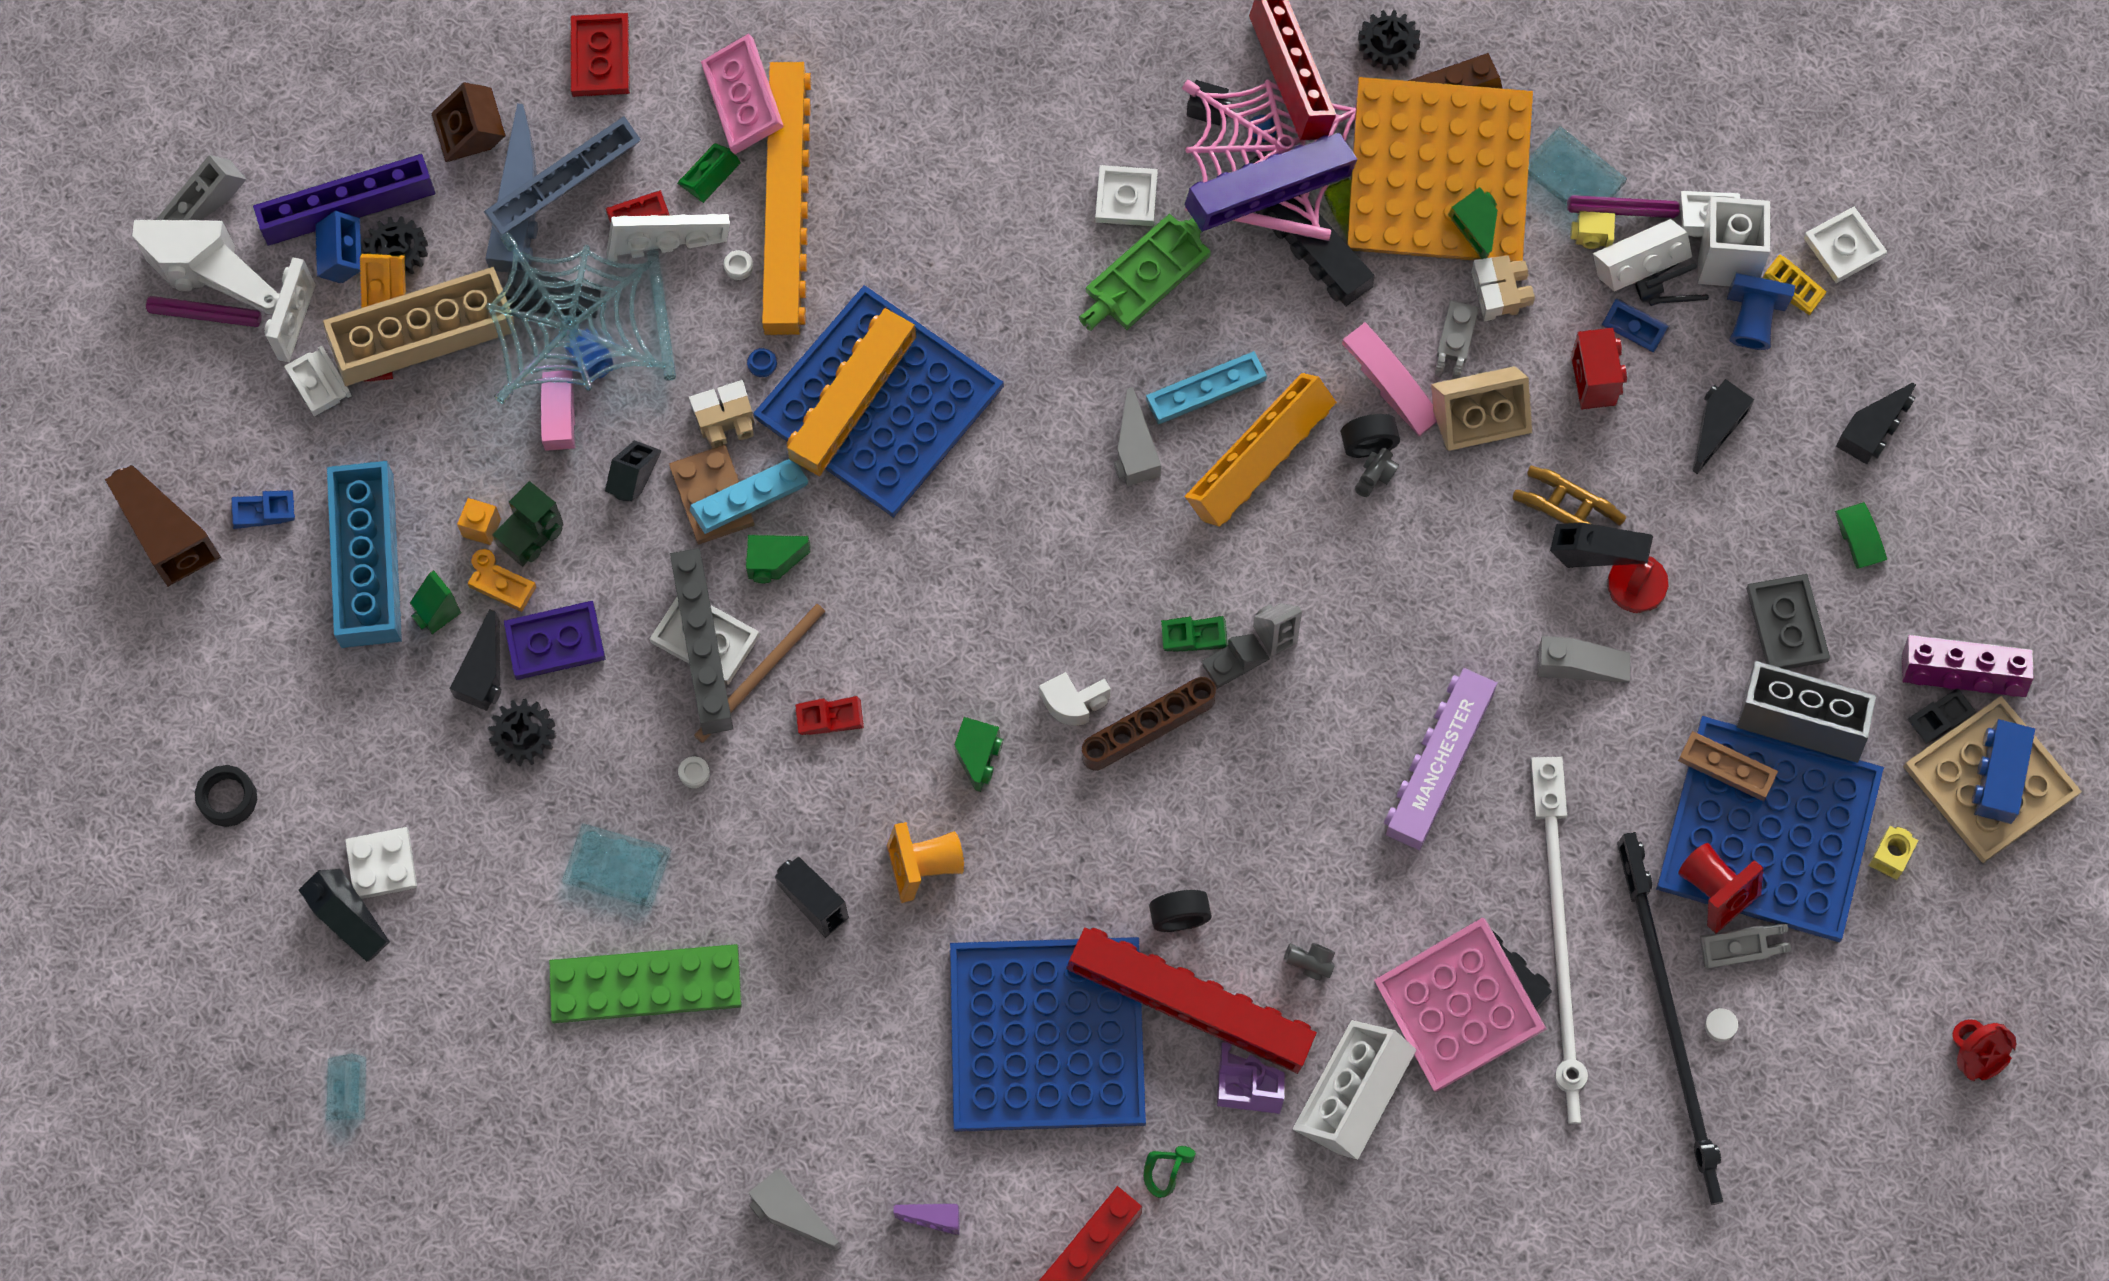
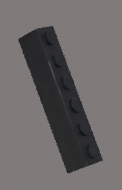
(1327, 260)

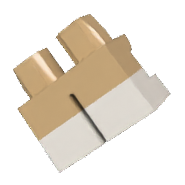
(1497, 287)
(714, 421)

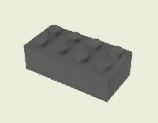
(1806, 711)

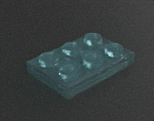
(1571, 168)
(616, 865)

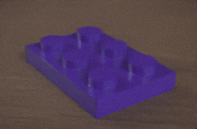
(554, 640)

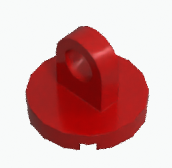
(1638, 585)
(1985, 1050)

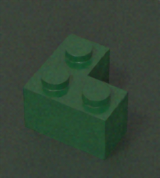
(530, 526)

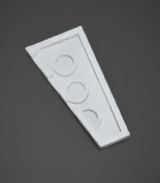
(652, 232)

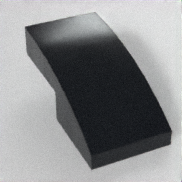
(1941, 716)

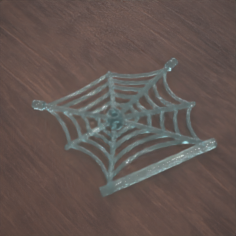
(570, 323)

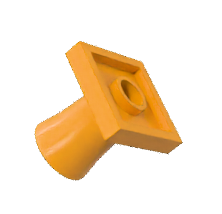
(922, 859)

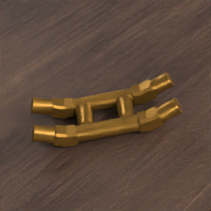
(1562, 487)

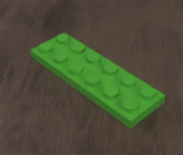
(645, 983)

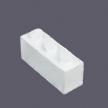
(1642, 255)

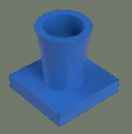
(1758, 301)

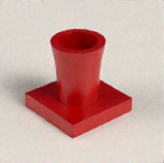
(1727, 891)

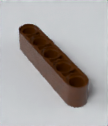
(1155, 711)

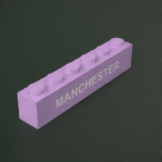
(1441, 758)

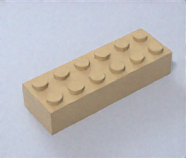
(415, 326)

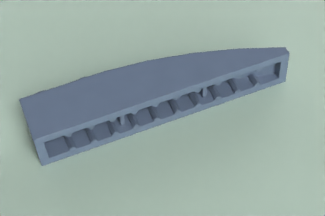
(518, 170)
(563, 176)

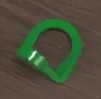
(1182, 1154)

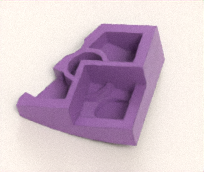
(1259, 1085)

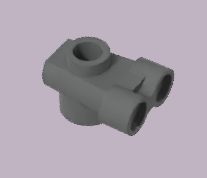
(1377, 467)
(1315, 962)

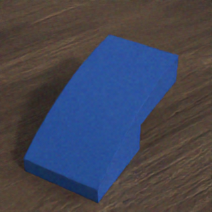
(263, 510)

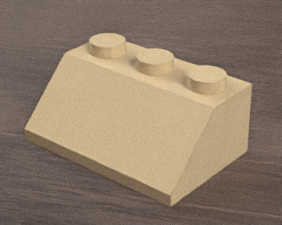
(1482, 407)

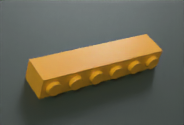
(851, 391)
(1260, 449)

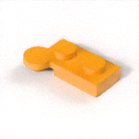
(499, 582)

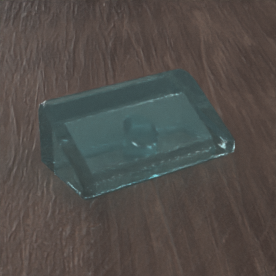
(346, 1087)

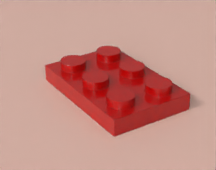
(600, 54)

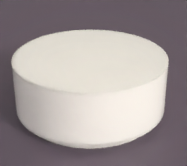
(738, 265)
(693, 772)
(1721, 1025)

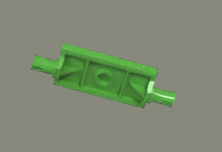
(1146, 273)

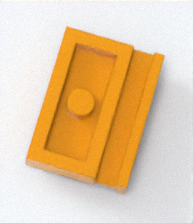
(381, 278)

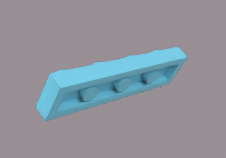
(1206, 387)
(748, 495)

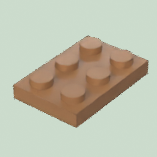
(702, 477)

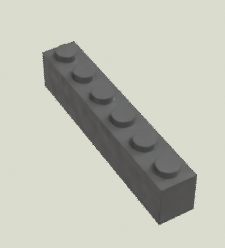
(701, 641)

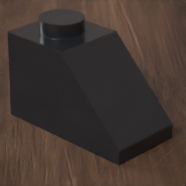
(631, 470)

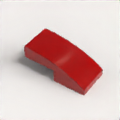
(832, 716)

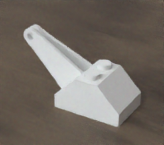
(199, 255)

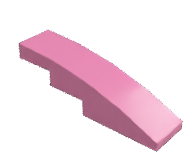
(1391, 378)

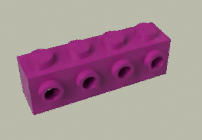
(1967, 666)

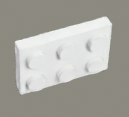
(290, 309)
(733, 638)

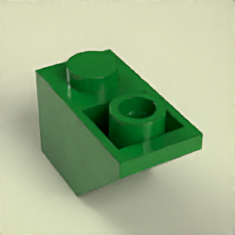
(975, 749)

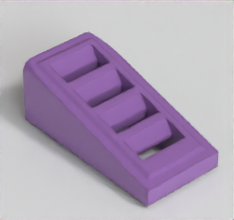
(935, 1216)

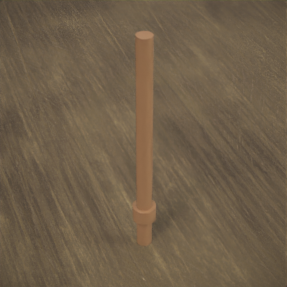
(770, 661)

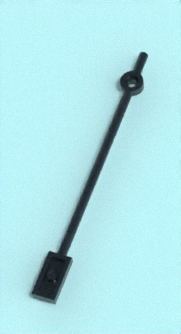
(1639, 886)

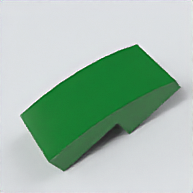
(1862, 535)
(1194, 635)

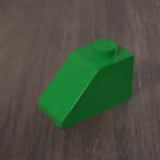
(1476, 220)
(774, 555)
(433, 604)

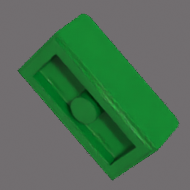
(709, 172)

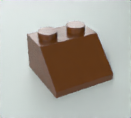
(468, 122)

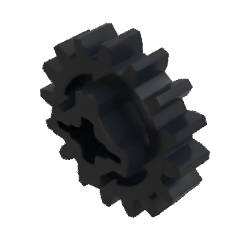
(1374, 40)
(396, 235)
(512, 722)

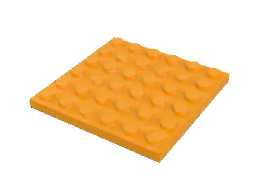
(1426, 151)

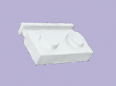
(317, 381)

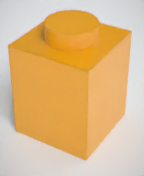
(478, 521)

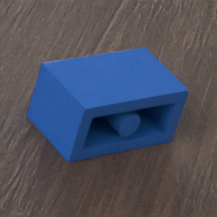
(338, 247)

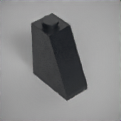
(812, 895)

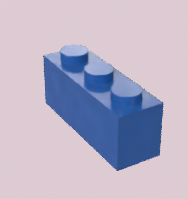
(2003, 771)

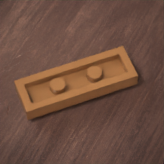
(1728, 766)

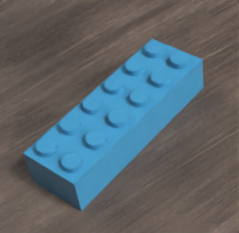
(364, 554)

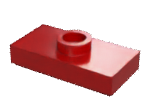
(642, 206)

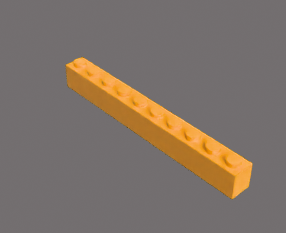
(785, 202)

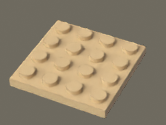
(1949, 776)

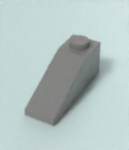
(205, 190)
(1136, 451)
(1278, 626)
(1581, 660)
(788, 1209)

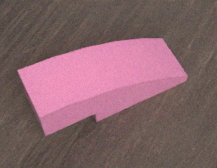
(557, 412)

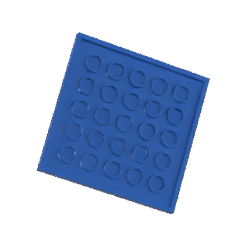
(909, 422)
(1802, 834)
(1041, 1041)

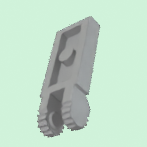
(1456, 336)
(1741, 945)

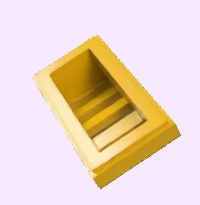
(1790, 270)

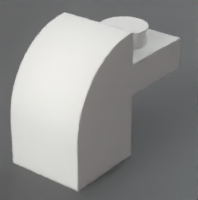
(1072, 706)

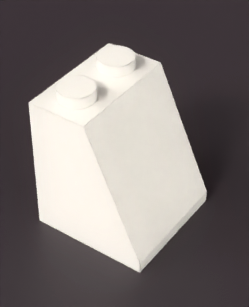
(1734, 240)

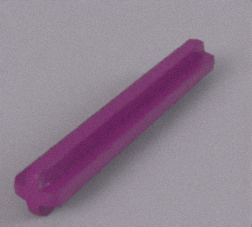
(1624, 206)
(203, 311)

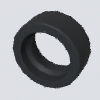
(1369, 434)
(236, 815)
(1180, 910)

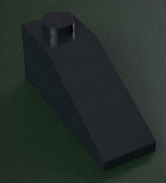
(545, 308)
(1722, 414)
(480, 672)
(344, 912)

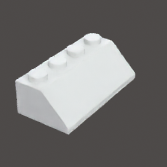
(1355, 1088)

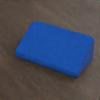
(1635, 325)

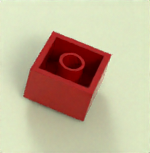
(1598, 368)

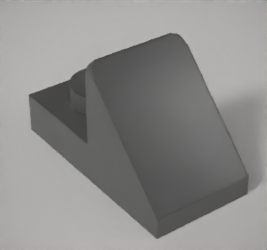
(1235, 660)

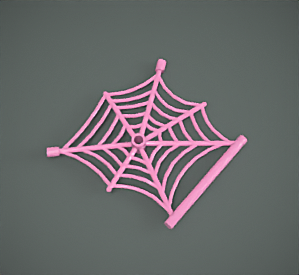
(1281, 145)

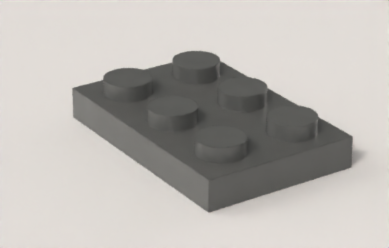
(1788, 622)

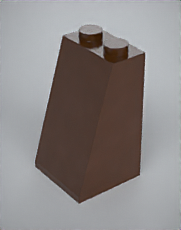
(166, 533)

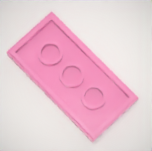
(742, 94)

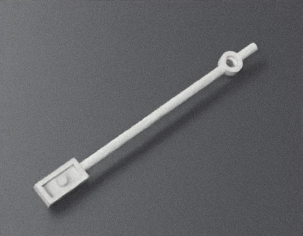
(1551, 805)

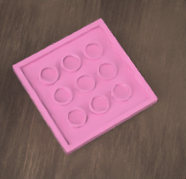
(1460, 1004)

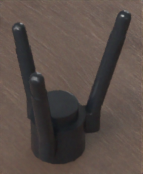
(1652, 286)

